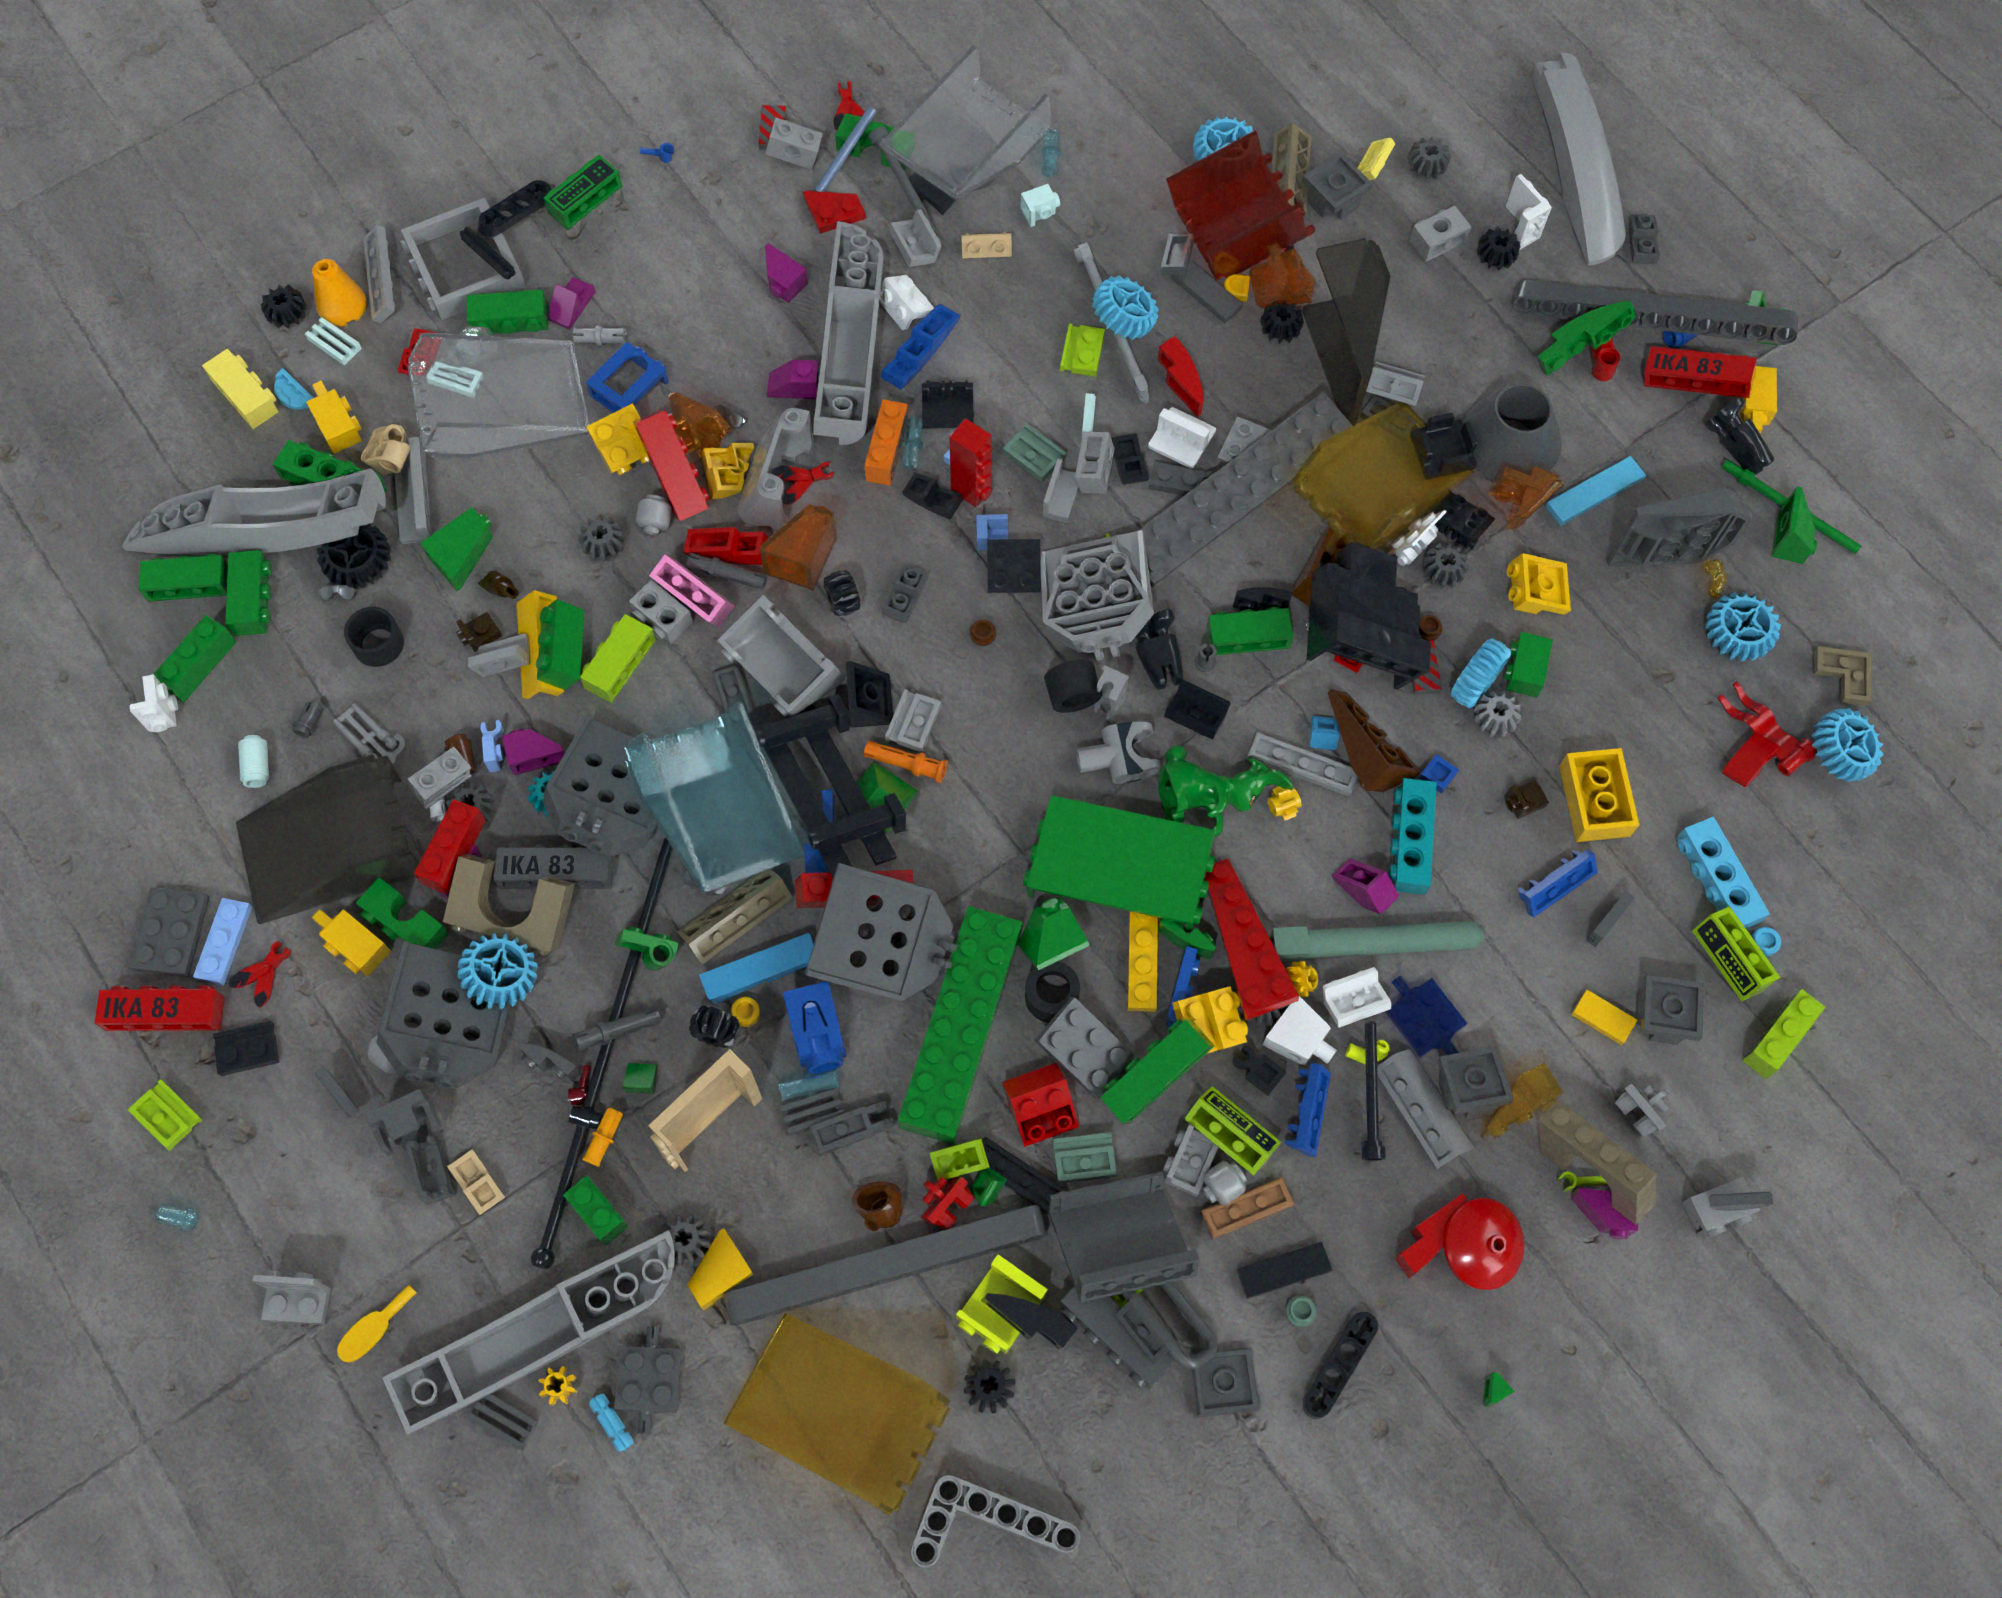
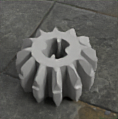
(1501, 705)

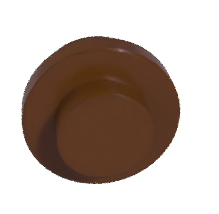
(1430, 627)
(982, 632)

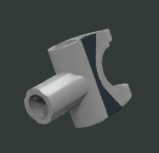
(1118, 753)

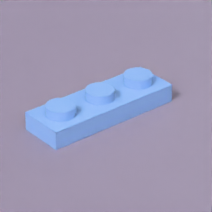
(222, 941)

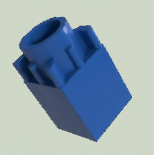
(815, 1028)

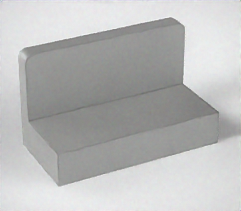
(1060, 494)
(501, 656)

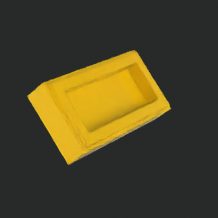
(1604, 1017)

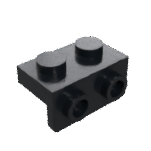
(1197, 709)

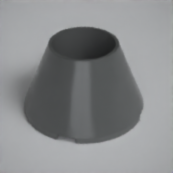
(1511, 448)

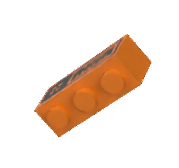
(886, 442)

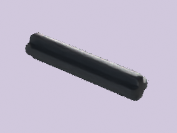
(487, 253)

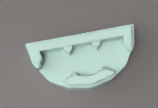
(1089, 409)

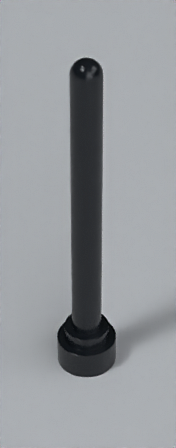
(1372, 1147)

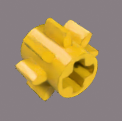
(1284, 803)
(1303, 978)
(549, 1384)

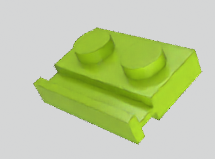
(1082, 350)
(164, 1115)

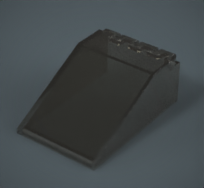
(1350, 324)
(326, 839)

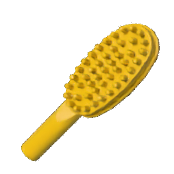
(371, 1328)

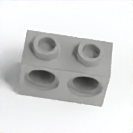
(1095, 462)
(664, 609)

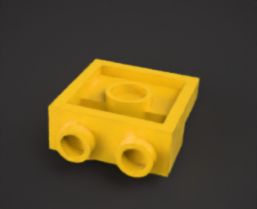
(618, 440)
(1539, 585)
(1216, 1017)

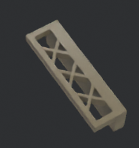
(1285, 153)
(735, 916)

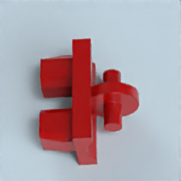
(954, 1191)

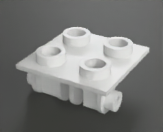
(1420, 535)

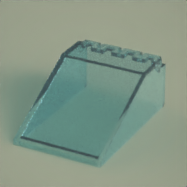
(715, 799)

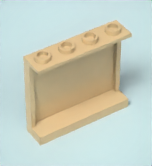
(702, 1105)

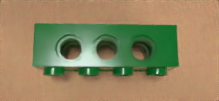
(305, 466)

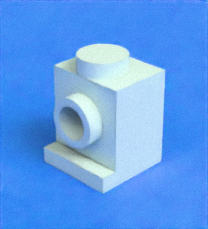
(1039, 203)

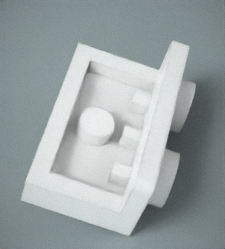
(903, 300)
(159, 707)
(1355, 997)

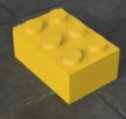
(1599, 795)

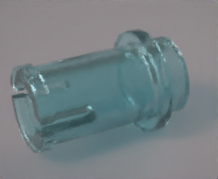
(177, 1217)

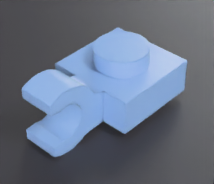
(492, 752)

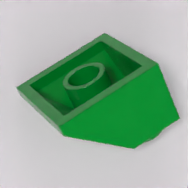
(1794, 530)
(879, 783)
(1051, 934)

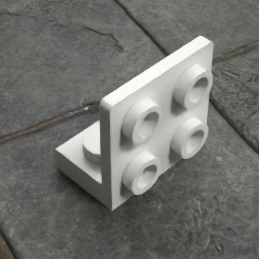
(1528, 209)

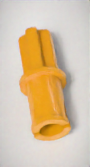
(603, 1137)

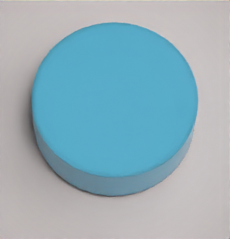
(1767, 940)

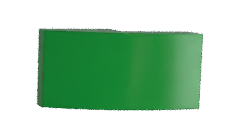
(1176, 933)

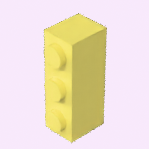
(241, 388)

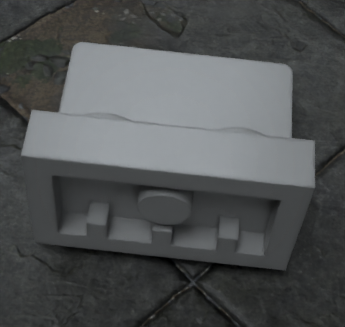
(293, 1298)

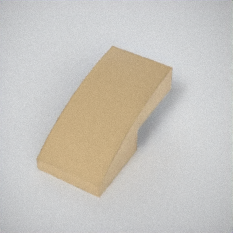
(476, 1182)

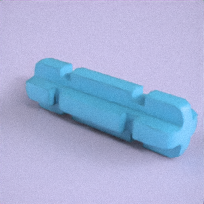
(611, 1422)

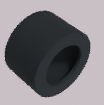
(364, 622)
(1072, 686)
(1037, 1007)

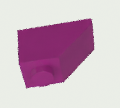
(784, 274)
(794, 380)
(530, 751)
(1366, 885)
(1599, 1210)

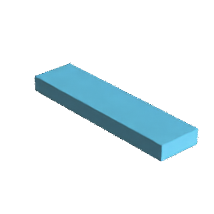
(1595, 490)

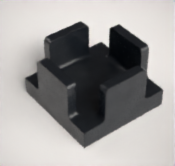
(1444, 446)

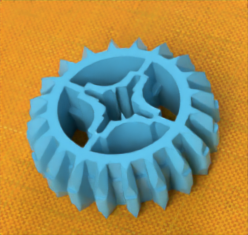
(1218, 135)
(1125, 307)
(1755, 638)
(1480, 673)
(1847, 745)
(472, 965)

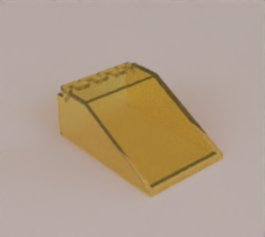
(1372, 479)
(839, 1413)

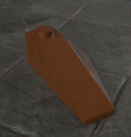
(1324, 553)
(1370, 755)

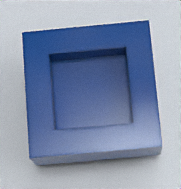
(1440, 772)

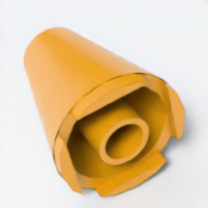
(336, 294)

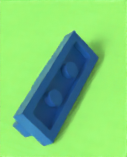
(1559, 882)
(1310, 1109)

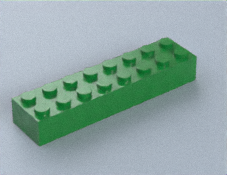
(960, 1026)

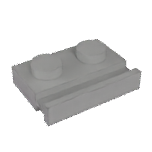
(913, 720)

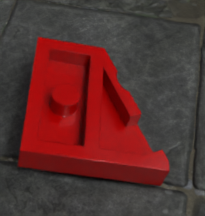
(831, 207)

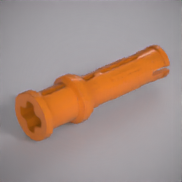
(918, 764)

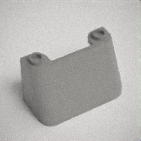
(762, 492)
(780, 657)

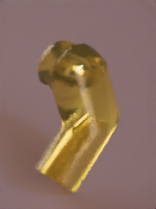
(1719, 577)

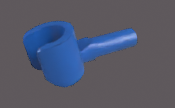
(664, 152)

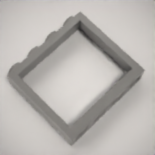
(446, 223)

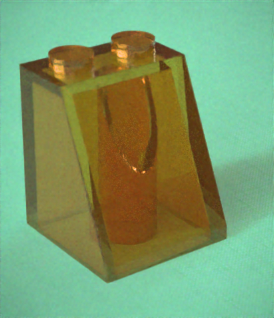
(801, 547)

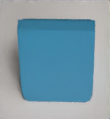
(1324, 733)

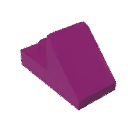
(569, 302)

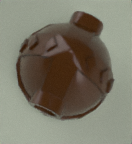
(878, 1204)

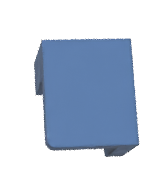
(990, 528)

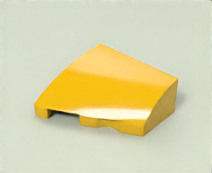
(726, 468)
(718, 1271)

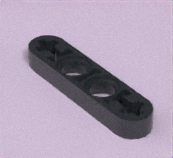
(511, 205)
(1342, 1366)

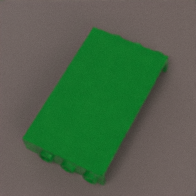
(1121, 860)

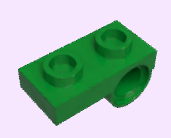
(634, 939)

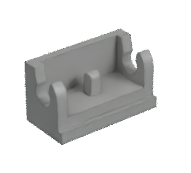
(1113, 691)

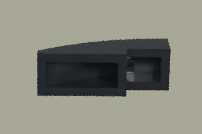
(1031, 1318)

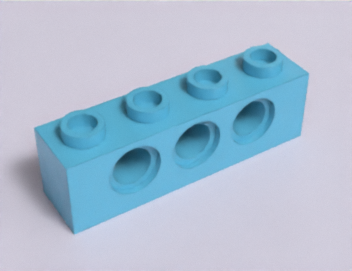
(1723, 860)

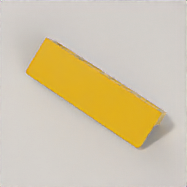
(529, 623)

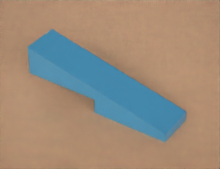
(757, 968)

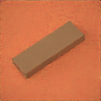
(1247, 1208)

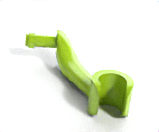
(1581, 1181)

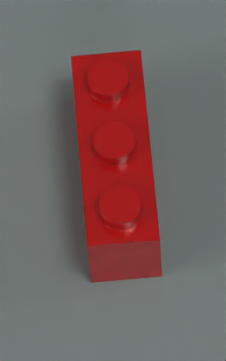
(452, 839)

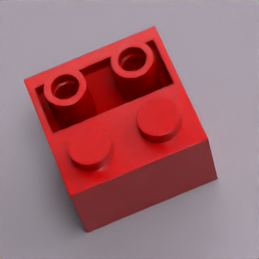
(1040, 1104)

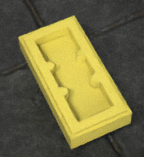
(1375, 157)

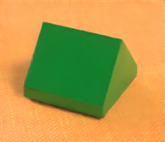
(987, 1186)
(1495, 1389)

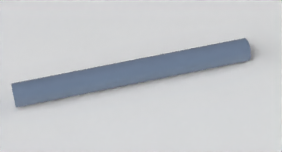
(845, 150)

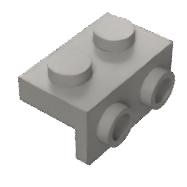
(916, 240)
(1190, 1162)

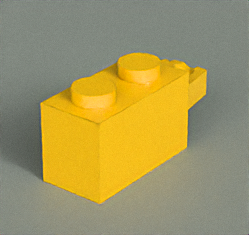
(1763, 399)
(332, 418)
(352, 941)

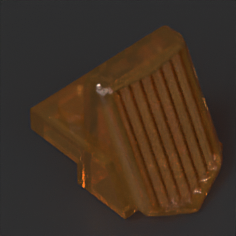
(1282, 279)
(697, 423)
(1524, 491)

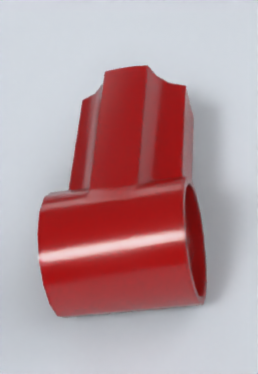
(1605, 361)

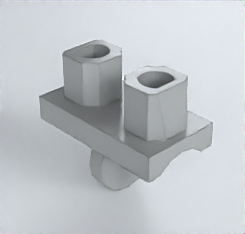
(1651, 1120)

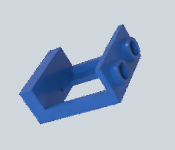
(609, 398)

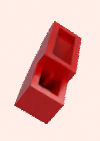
(1181, 374)
(726, 544)
(1429, 1239)

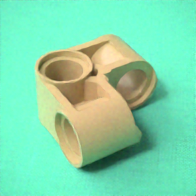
(386, 449)

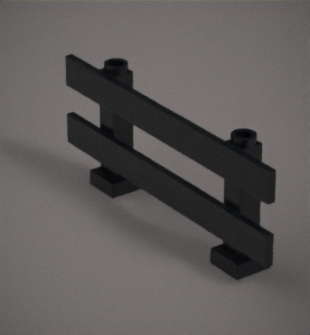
(862, 820)

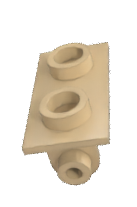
(986, 245)

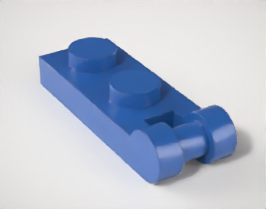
(1183, 990)

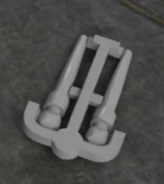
(382, 734)

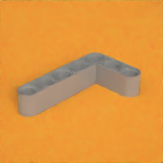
(988, 1515)

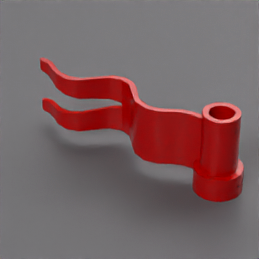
(1791, 751)

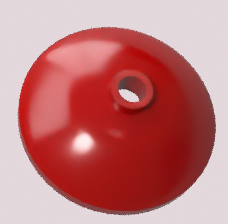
(1470, 1243)

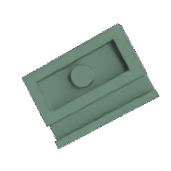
(1033, 453)
(1084, 1157)

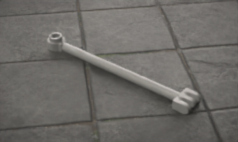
(1084, 255)

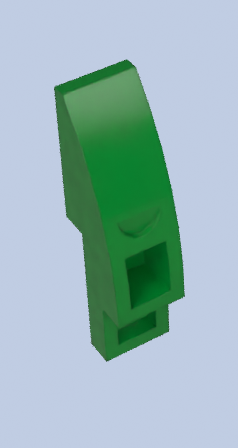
(1590, 328)

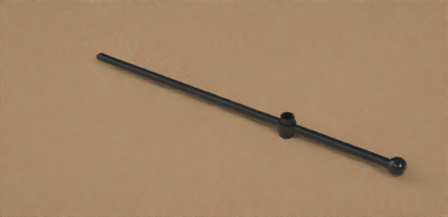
(585, 1116)

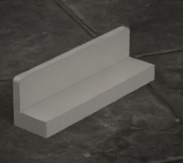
(413, 496)
(1423, 1108)

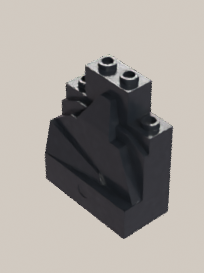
(1366, 616)

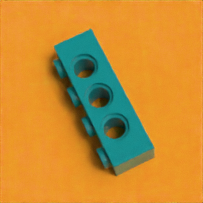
(1421, 796)

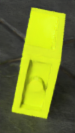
(980, 1319)

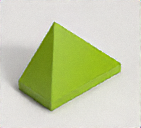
(959, 1159)

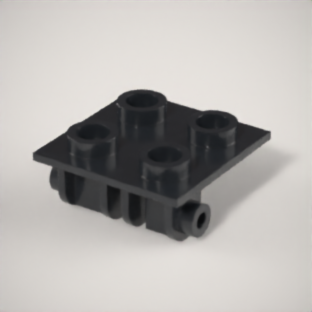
(946, 404)
(1464, 519)
(1013, 565)

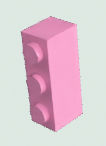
(692, 590)

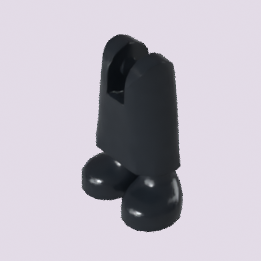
(1741, 437)
(1160, 651)

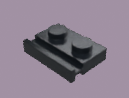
(245, 1048)

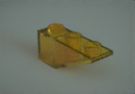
(1530, 1092)

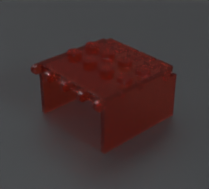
(1236, 207)

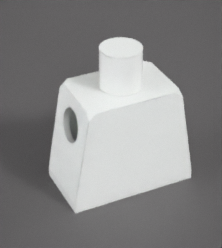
(1300, 1035)

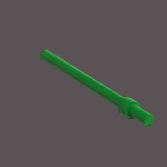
(1747, 477)

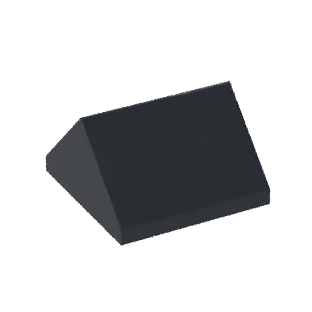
(868, 696)

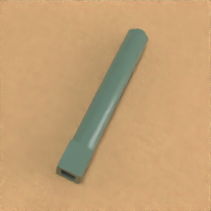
(1299, 943)

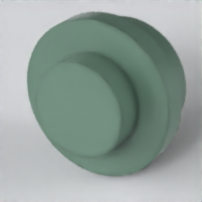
(1301, 1311)

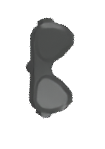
(736, 418)
(327, 591)

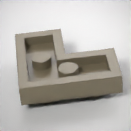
(1852, 668)

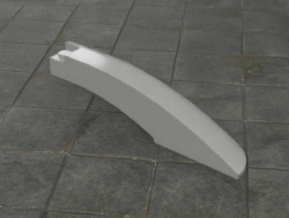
(1582, 157)
(849, 336)
(259, 518)
(532, 1335)

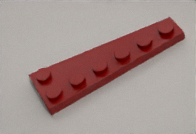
(1253, 961)

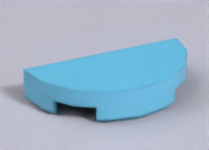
(290, 391)

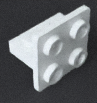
(1181, 437)

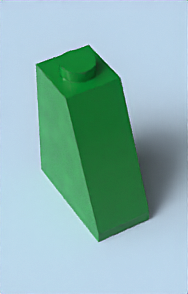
(459, 546)

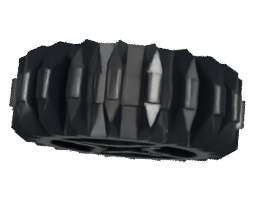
(361, 561)

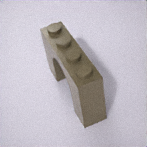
(470, 908)
(1568, 1135)

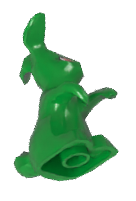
(1189, 786)

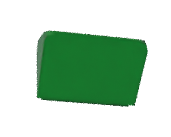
(640, 1078)

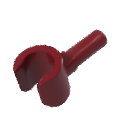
(578, 1095)

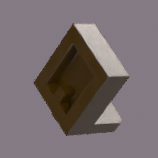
(478, 631)
(1525, 799)

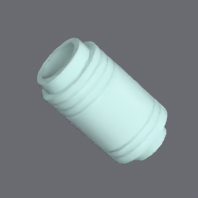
(253, 761)

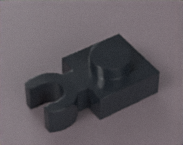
(1262, 1073)

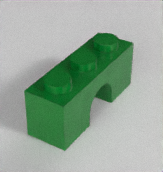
(845, 129)
(382, 905)

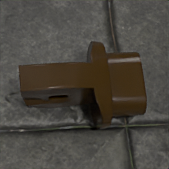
(498, 585)

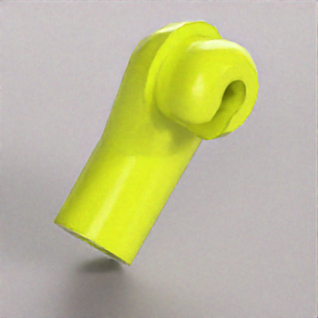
(1358, 1054)

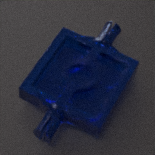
(1425, 1017)

